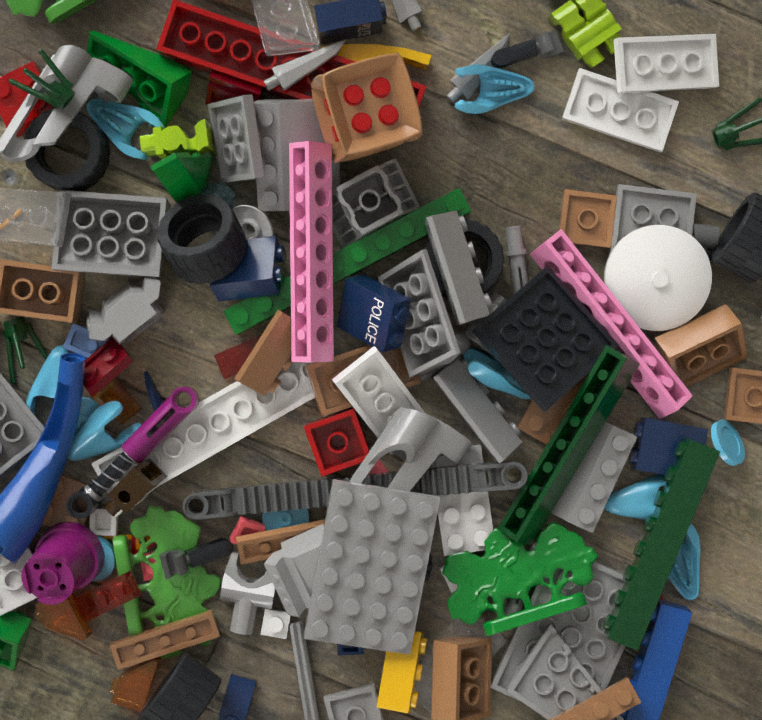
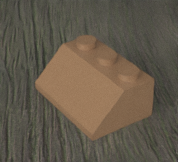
(703, 345)
(268, 357)
(461, 678)

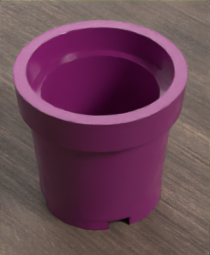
(77, 552)

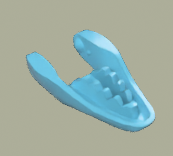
(496, 88)
(121, 122)
(491, 374)
(47, 378)
(94, 439)
(636, 499)
(686, 568)

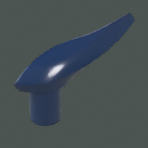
(153, 394)

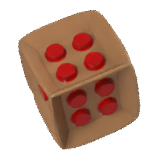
(366, 107)

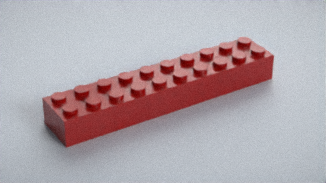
(235, 49)

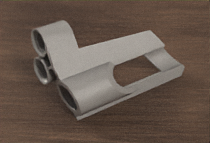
(90, 78)
(417, 441)

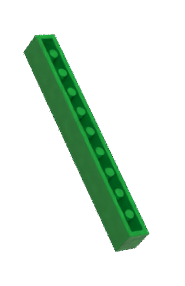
(351, 259)

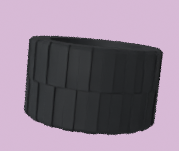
(89, 173)
(188, 221)
(741, 241)
(493, 250)
(182, 692)

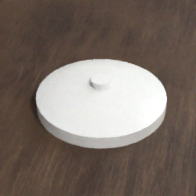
(659, 276)

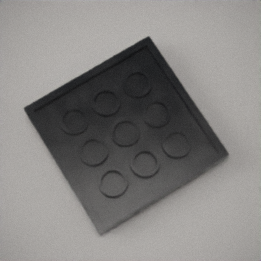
(544, 338)

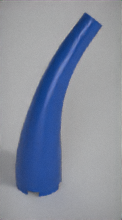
(34, 486)

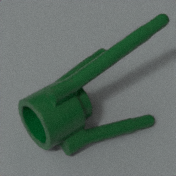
(58, 93)
(726, 134)
(14, 333)

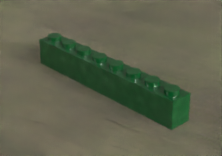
(568, 445)
(660, 543)

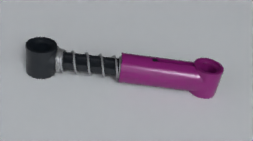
(135, 450)

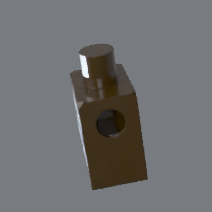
(134, 487)

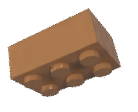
(40, 291)

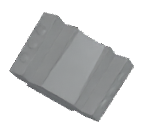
(371, 202)
(126, 311)
(294, 569)

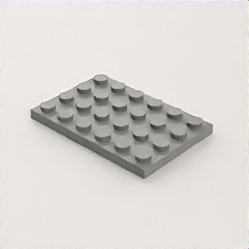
(371, 566)
(578, 628)

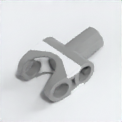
(246, 594)

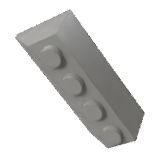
(457, 267)
(477, 410)
(595, 478)

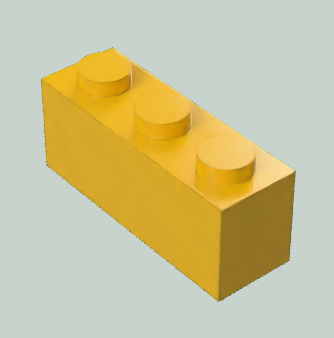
(400, 677)

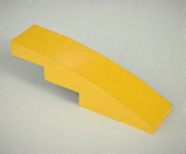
(360, 52)

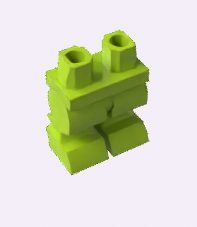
(589, 32)
(174, 140)

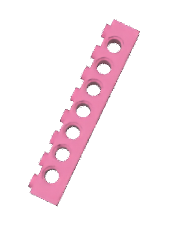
(311, 251)
(654, 376)

